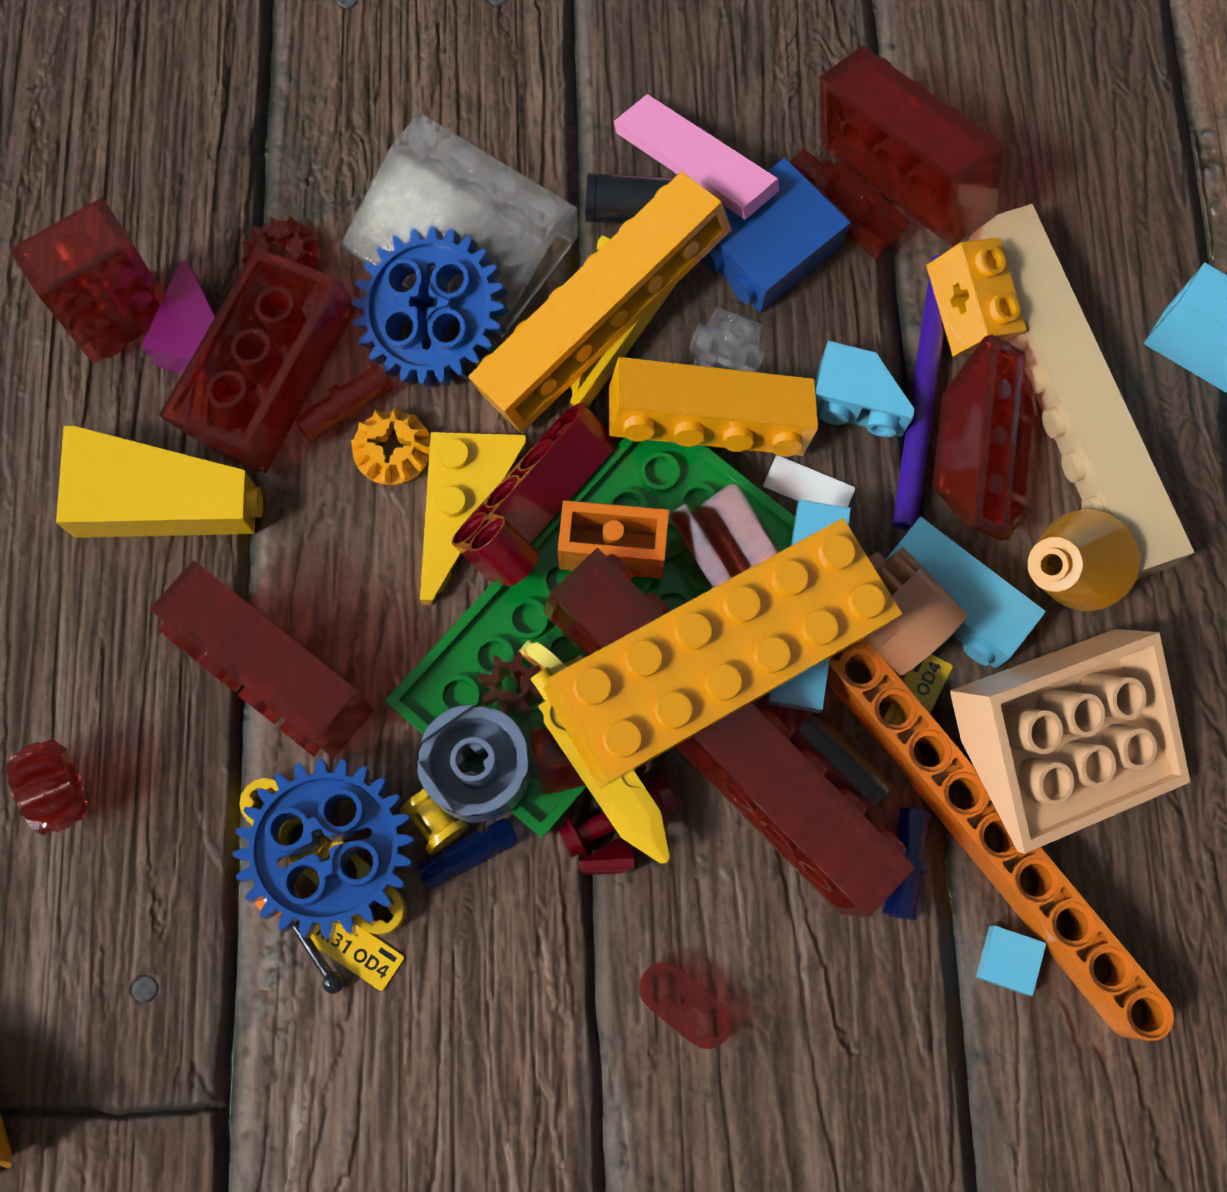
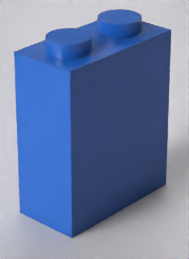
(779, 240)

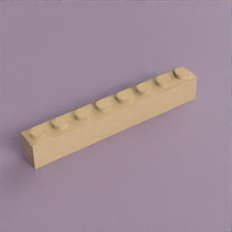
(1081, 397)

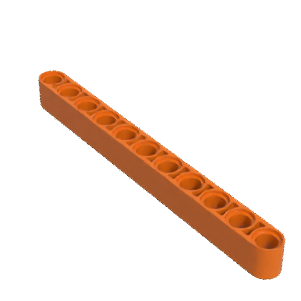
(1003, 869)

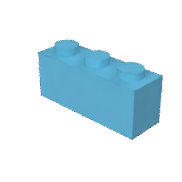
(996, 610)

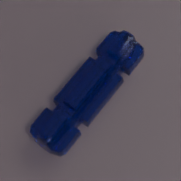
(466, 853)

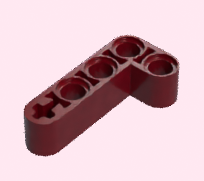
(530, 496)

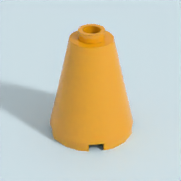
(1086, 560)

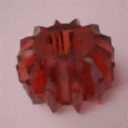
(46, 787)

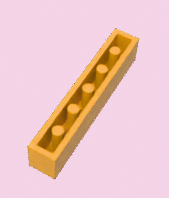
(601, 301)

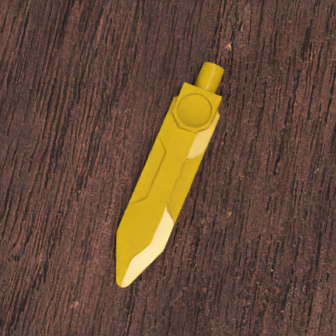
(623, 801)

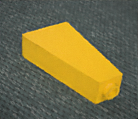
(144, 490)

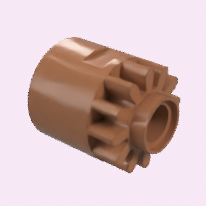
(926, 607)

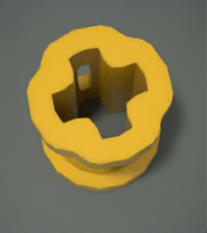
(433, 822)

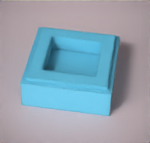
(1011, 960)

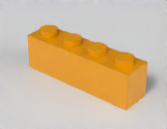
(712, 407)

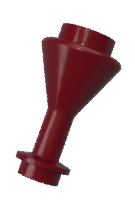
(578, 836)

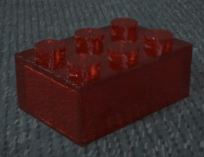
(91, 280)

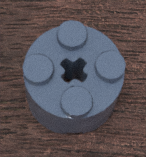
(482, 733)

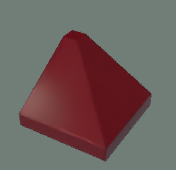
(611, 859)

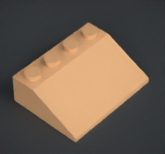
(1074, 735)

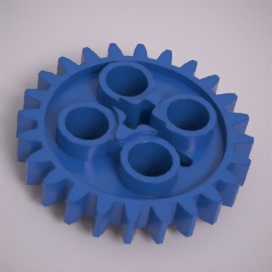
(389, 308)
(338, 896)

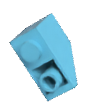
(860, 391)

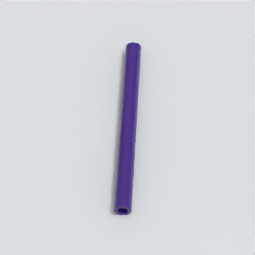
(923, 401)

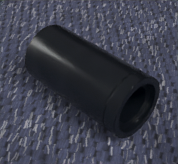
(619, 197)
(844, 762)

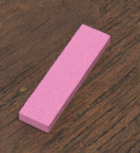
(689, 149)

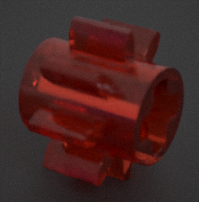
(518, 673)

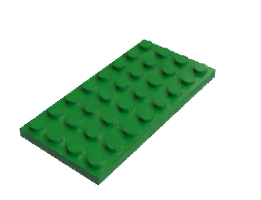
(507, 616)

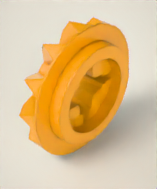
(405, 461)

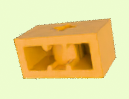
(975, 294)

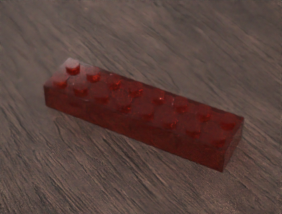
(749, 758)

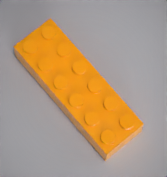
(720, 652)

